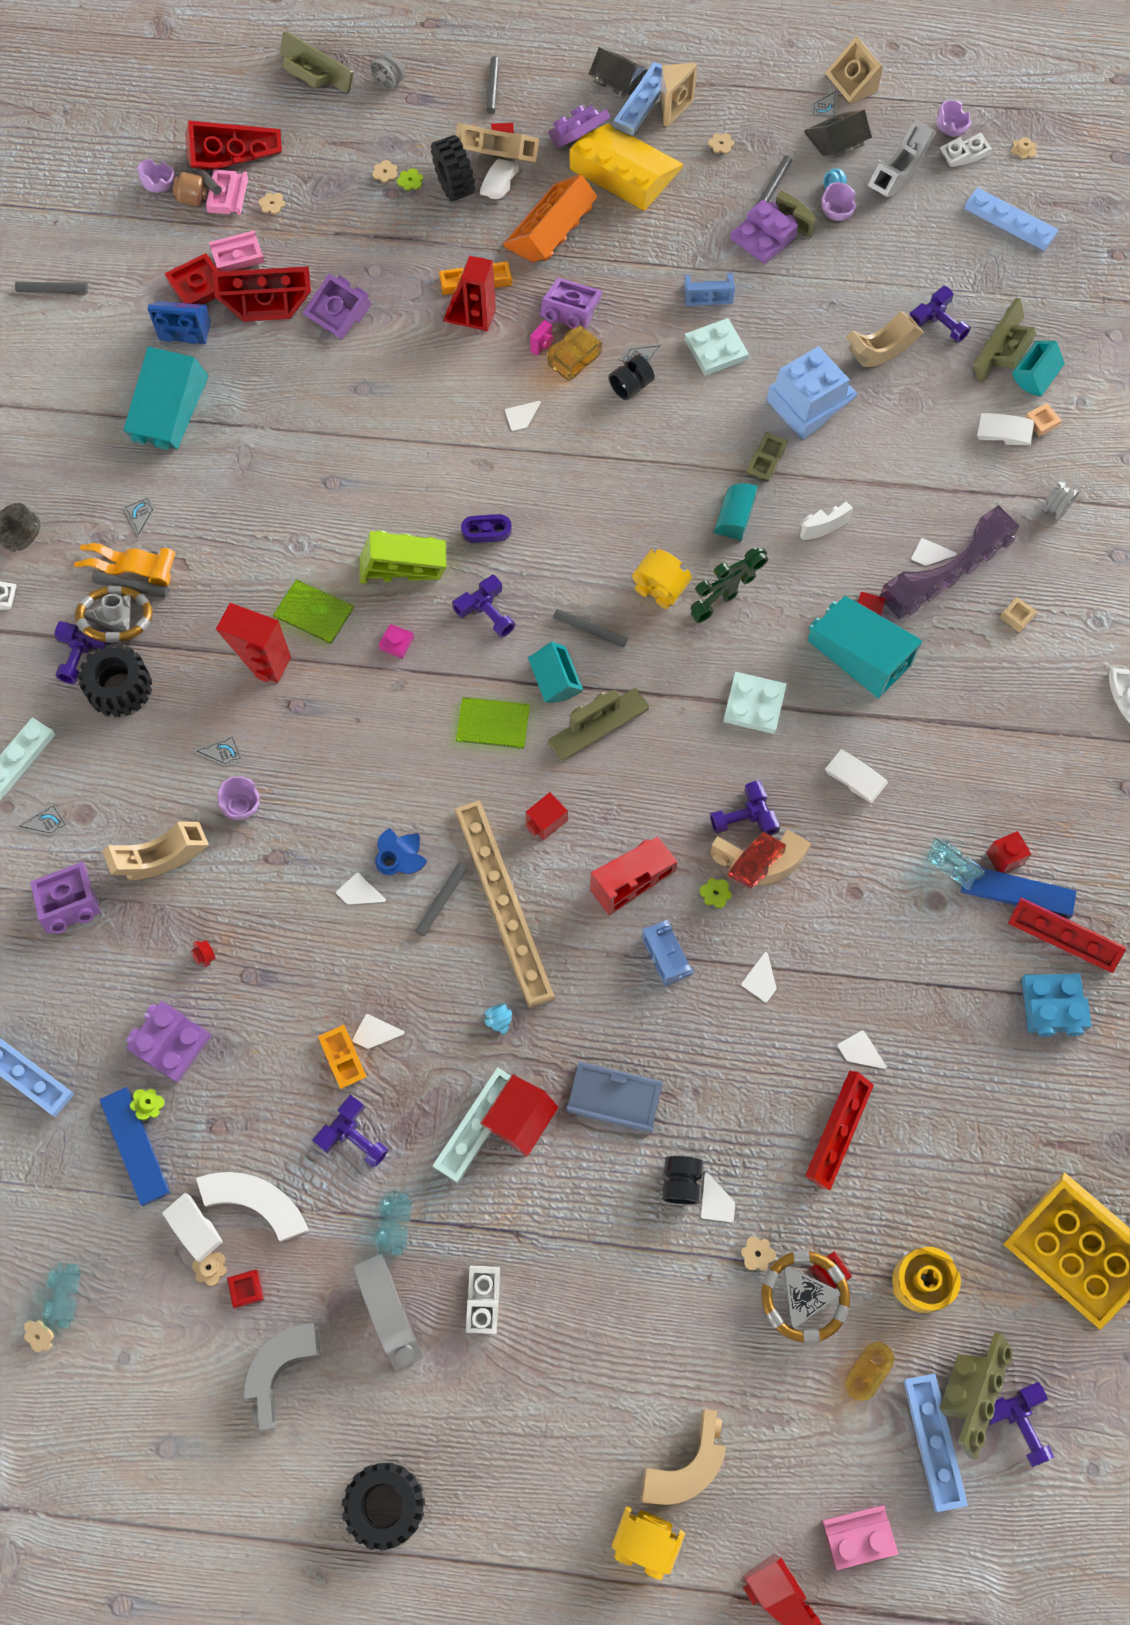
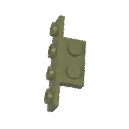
(313, 65)
(1006, 344)
(597, 720)
(974, 1391)

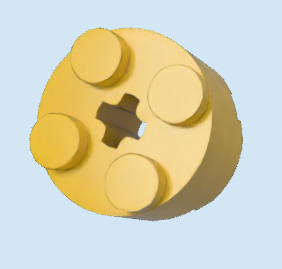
(661, 577)
(941, 1273)
(647, 1542)

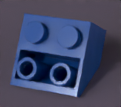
(180, 321)

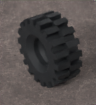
(453, 168)

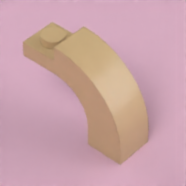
(498, 143)
(886, 343)
(795, 852)
(158, 856)
(687, 1482)

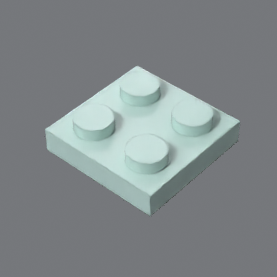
(716, 346)
(755, 702)

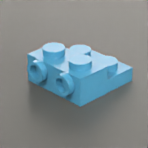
(1055, 1004)

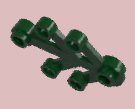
(728, 582)

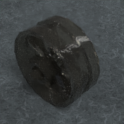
(16, 529)

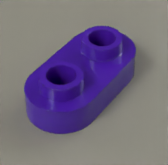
(486, 528)

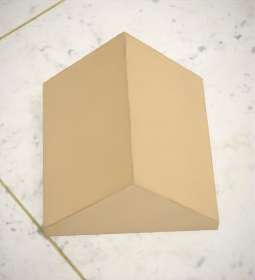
(856, 72)
(676, 90)

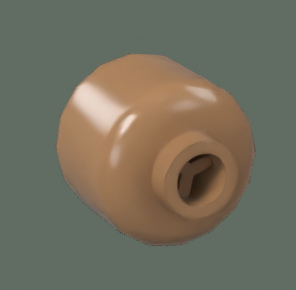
(189, 189)

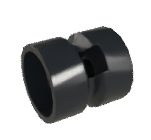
(631, 377)
(682, 1176)

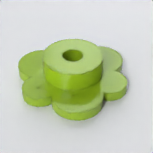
(410, 179)
(720, 887)
(144, 1110)

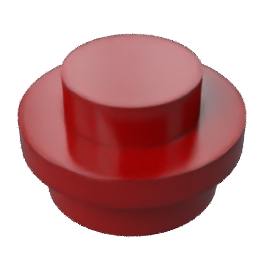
(203, 953)

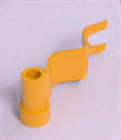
(132, 560)

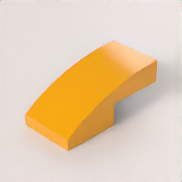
(342, 1056)

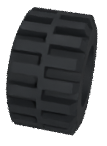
(106, 664)
(355, 1506)

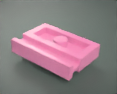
(232, 193)
(236, 252)
(859, 1537)

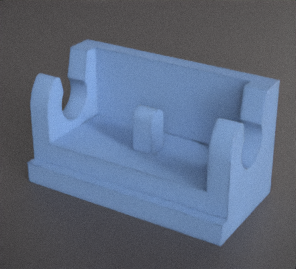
(709, 292)
(666, 953)

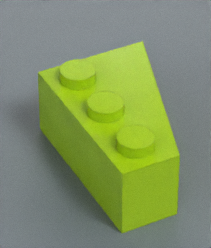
(402, 556)

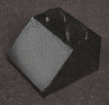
(616, 71)
(840, 133)

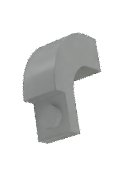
(894, 174)
(387, 1312)
(273, 1357)

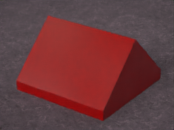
(520, 1114)

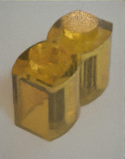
(574, 352)

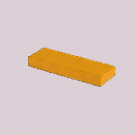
(450, 277)

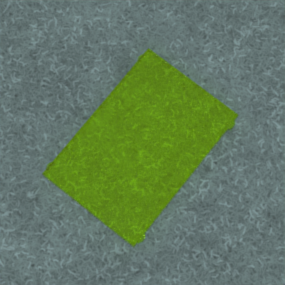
(313, 611)
(493, 722)

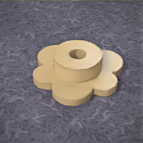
(721, 143)
(1024, 148)
(385, 171)
(272, 203)
(753, 1245)
(217, 1269)
(38, 1335)

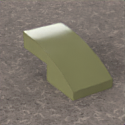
(791, 206)
(767, 457)

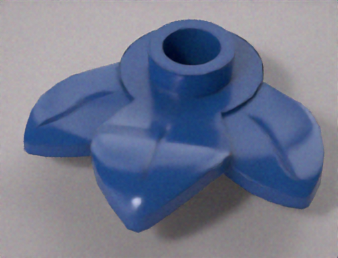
(401, 851)

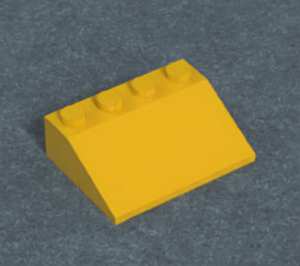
(623, 165)
(1077, 1250)

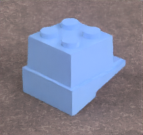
(810, 392)

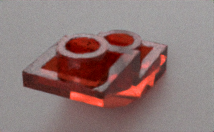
(756, 859)

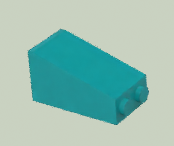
(164, 398)
(864, 644)

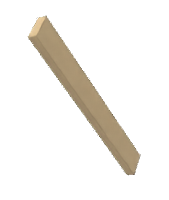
(504, 904)

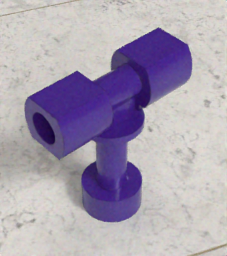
(936, 310)
(482, 601)
(79, 643)
(755, 810)
(344, 1128)
(1018, 1410)

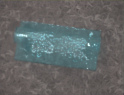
(953, 864)
(392, 1211)
(61, 1282)

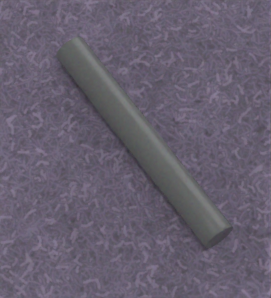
(492, 87)
(207, 179)
(775, 180)
(51, 287)
(131, 583)
(590, 627)
(441, 899)

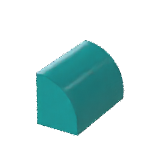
(1039, 367)
(736, 510)
(555, 673)

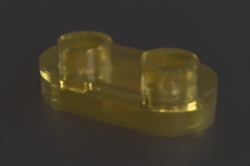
(870, 1373)

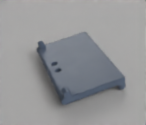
(613, 1100)

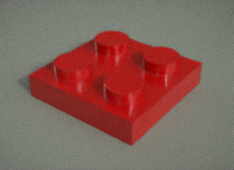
(193, 280)

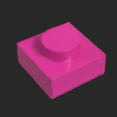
(541, 338)
(396, 641)

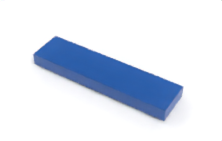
(1009, 889)
(135, 1147)

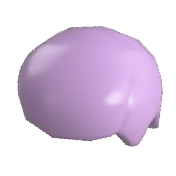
(952, 119)
(156, 177)
(838, 201)
(238, 798)

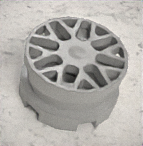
(387, 70)
(1059, 500)

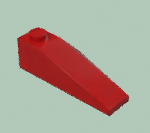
(224, 145)
(778, 1593)

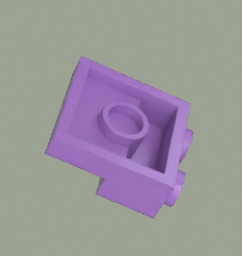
(577, 125)
(765, 231)
(570, 303)
(337, 305)
(64, 898)
(167, 1041)

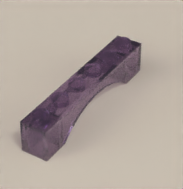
(910, 589)

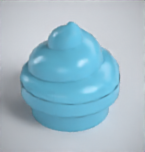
(834, 176)
(498, 1018)

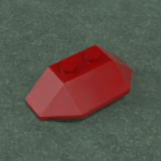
(263, 292)

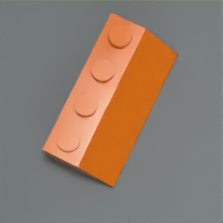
(551, 219)

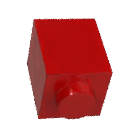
(546, 816)
(1008, 852)

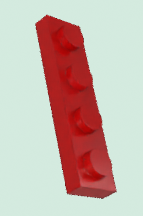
(1067, 935)
(839, 1130)

